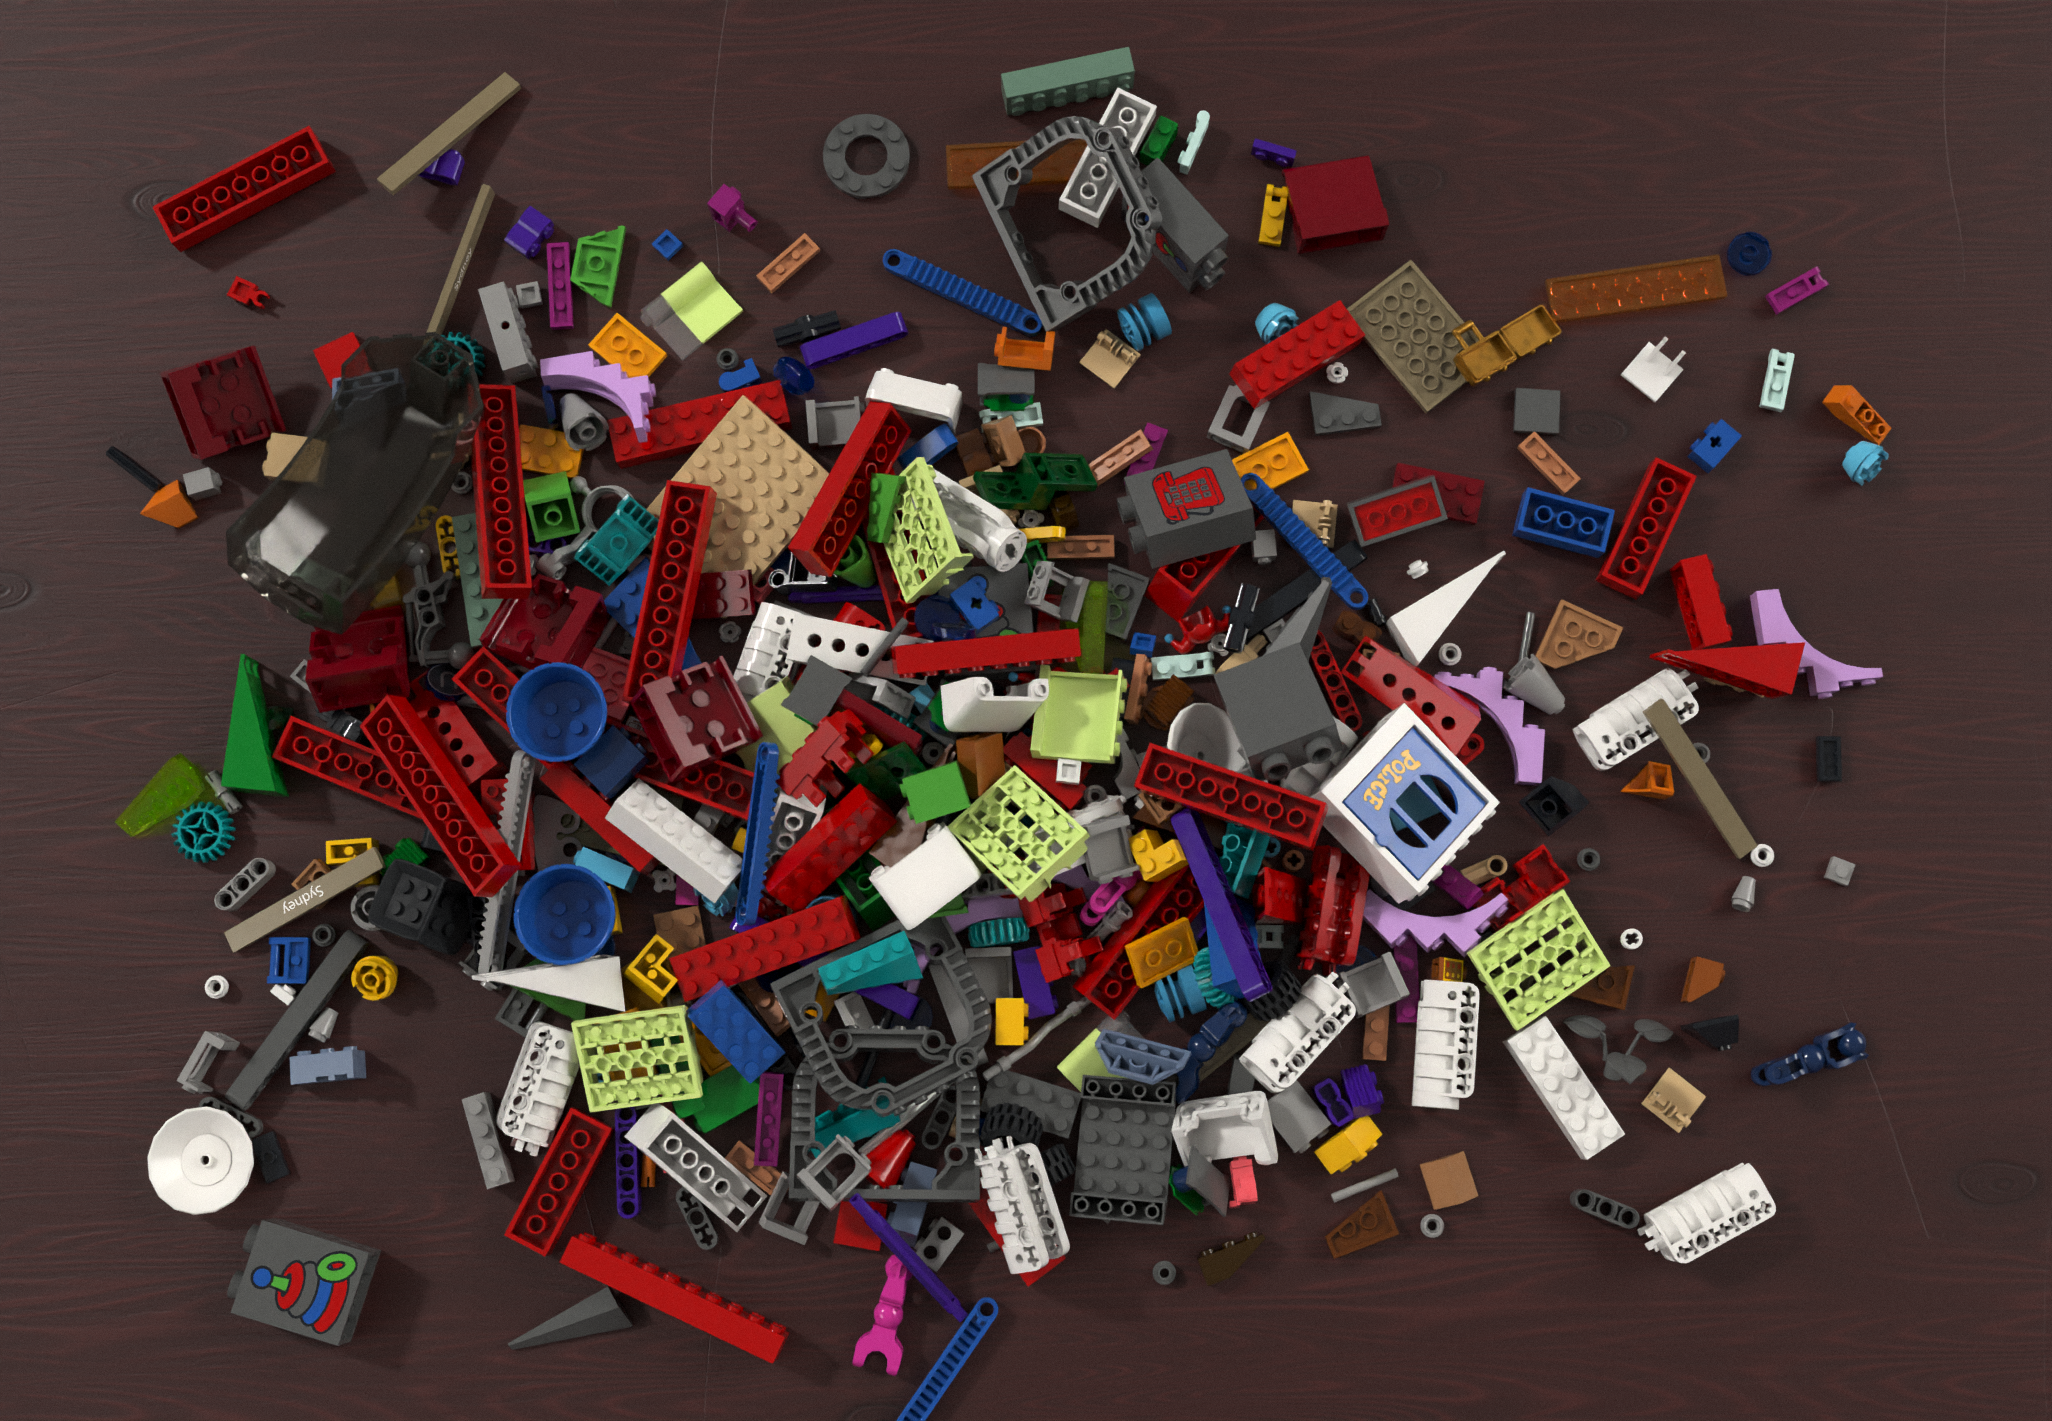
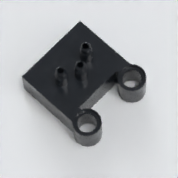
(800, 579)

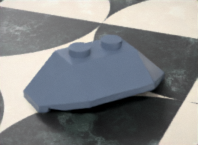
(1139, 1057)

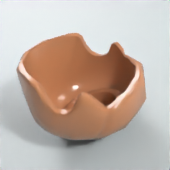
(1032, 440)

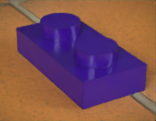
(1280, 155)

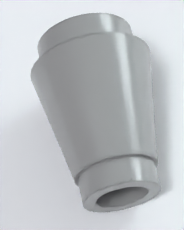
(1744, 895)
(323, 1025)

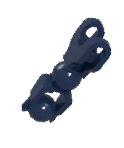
(1203, 1045)
(1813, 1057)

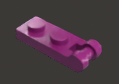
(1796, 290)
(1458, 887)

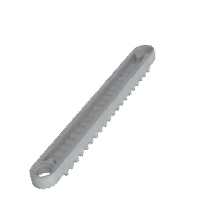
(512, 832)

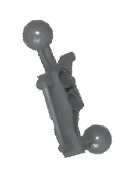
(459, 652)

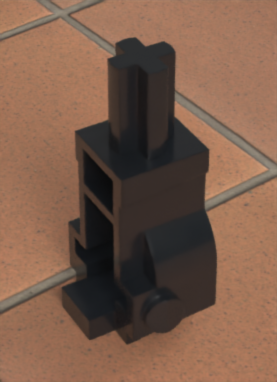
(344, 725)

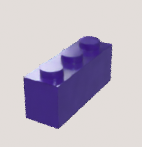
(1033, 984)

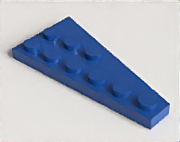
(626, 602)

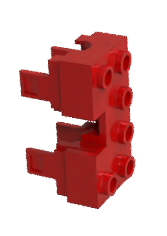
(812, 762)
(1044, 773)
(491, 804)
(1537, 881)
(1058, 930)

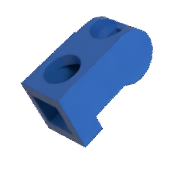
(741, 378)

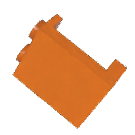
(1023, 352)

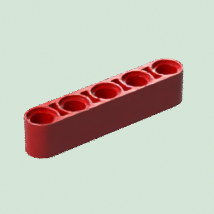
(1340, 690)

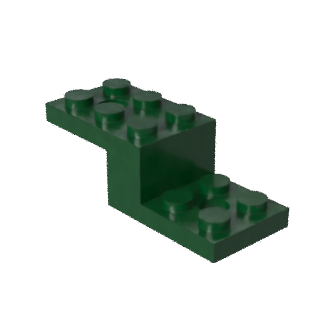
(1035, 481)
(878, 772)

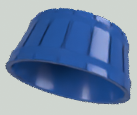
(556, 712)
(564, 914)

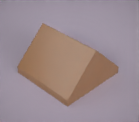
(1004, 441)
(1449, 1180)

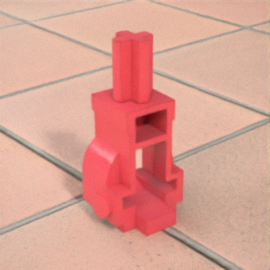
(1242, 1182)

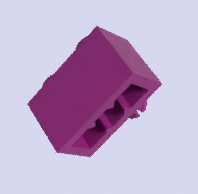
(728, 209)

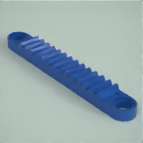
(962, 292)
(1304, 541)
(757, 833)
(949, 1363)

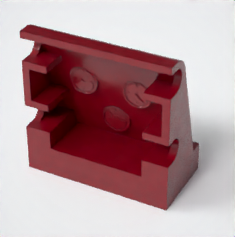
(1335, 204)
(223, 402)
(547, 625)
(361, 662)
(695, 718)
(876, 722)

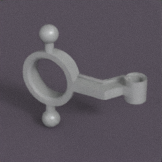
(554, 564)

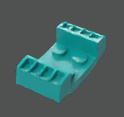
(618, 540)

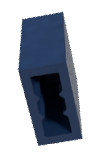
(613, 761)

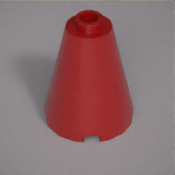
(890, 1158)

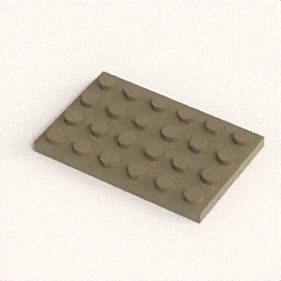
(1412, 334)

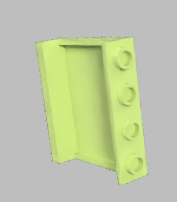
(1079, 717)
(776, 725)

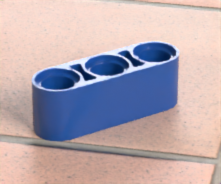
(931, 447)

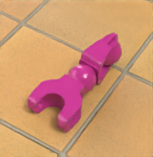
(1108, 894)
(887, 1317)

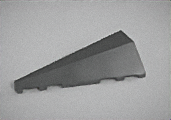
(1305, 621)
(591, 1316)

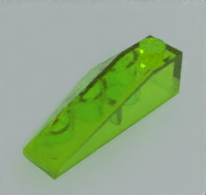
(1092, 628)
(167, 793)

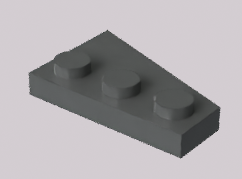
(1341, 414)
(1123, 600)

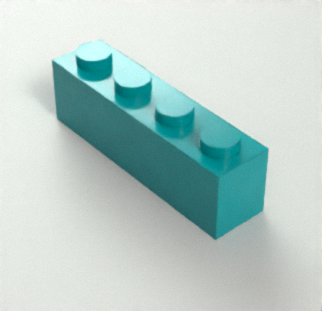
(1242, 857)
(872, 966)
(851, 1123)

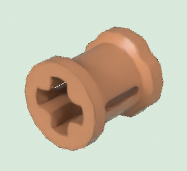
(1297, 856)

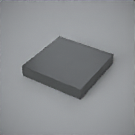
(1536, 411)

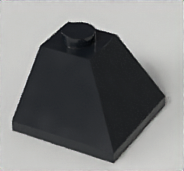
(1553, 804)
(1715, 1032)

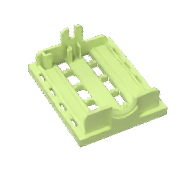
(937, 528)
(991, 810)
(1521, 934)
(631, 1028)

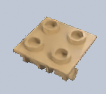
(1109, 358)
(1319, 518)
(1673, 1100)

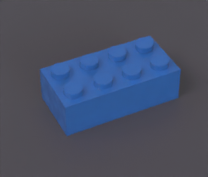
(1563, 522)
(1221, 970)
(735, 1031)

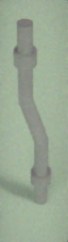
(1004, 1063)

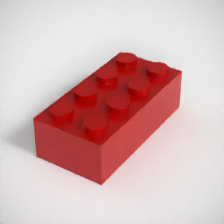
(1700, 603)

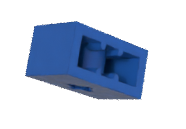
(1708, 457)
(963, 599)

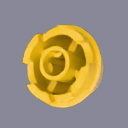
(375, 977)

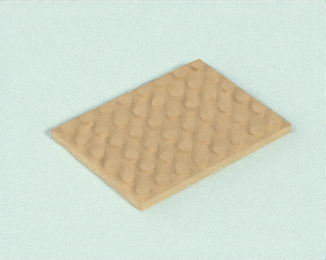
(760, 485)

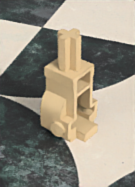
(1249, 653)

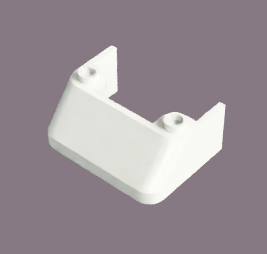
(916, 396)

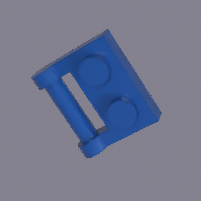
(295, 960)

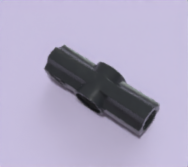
(806, 328)
(1241, 618)

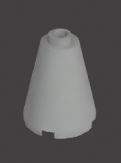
(581, 423)
(1534, 685)

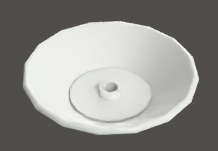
(1206, 735)
(178, 1164)

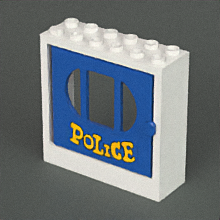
(1364, 819)

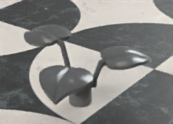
(1618, 1064)

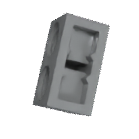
(943, 1246)

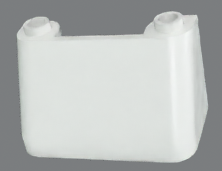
(973, 707)
(926, 877)
(1226, 1128)

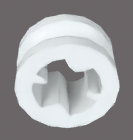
(1629, 932)

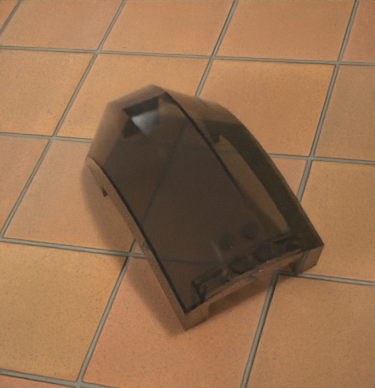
(362, 481)

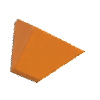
(170, 506)
(1652, 781)

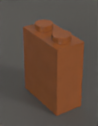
(980, 761)

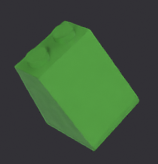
(550, 506)
(935, 792)

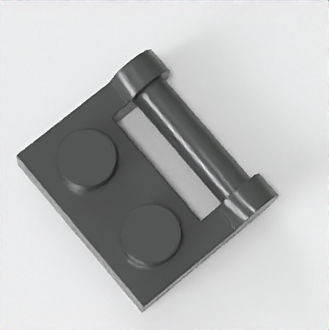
(515, 1010)

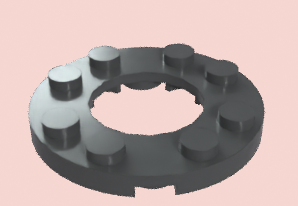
(872, 185)

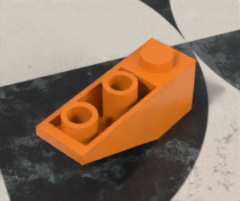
(1856, 412)

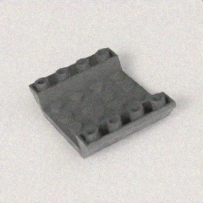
(1124, 1150)

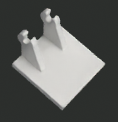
(1653, 371)

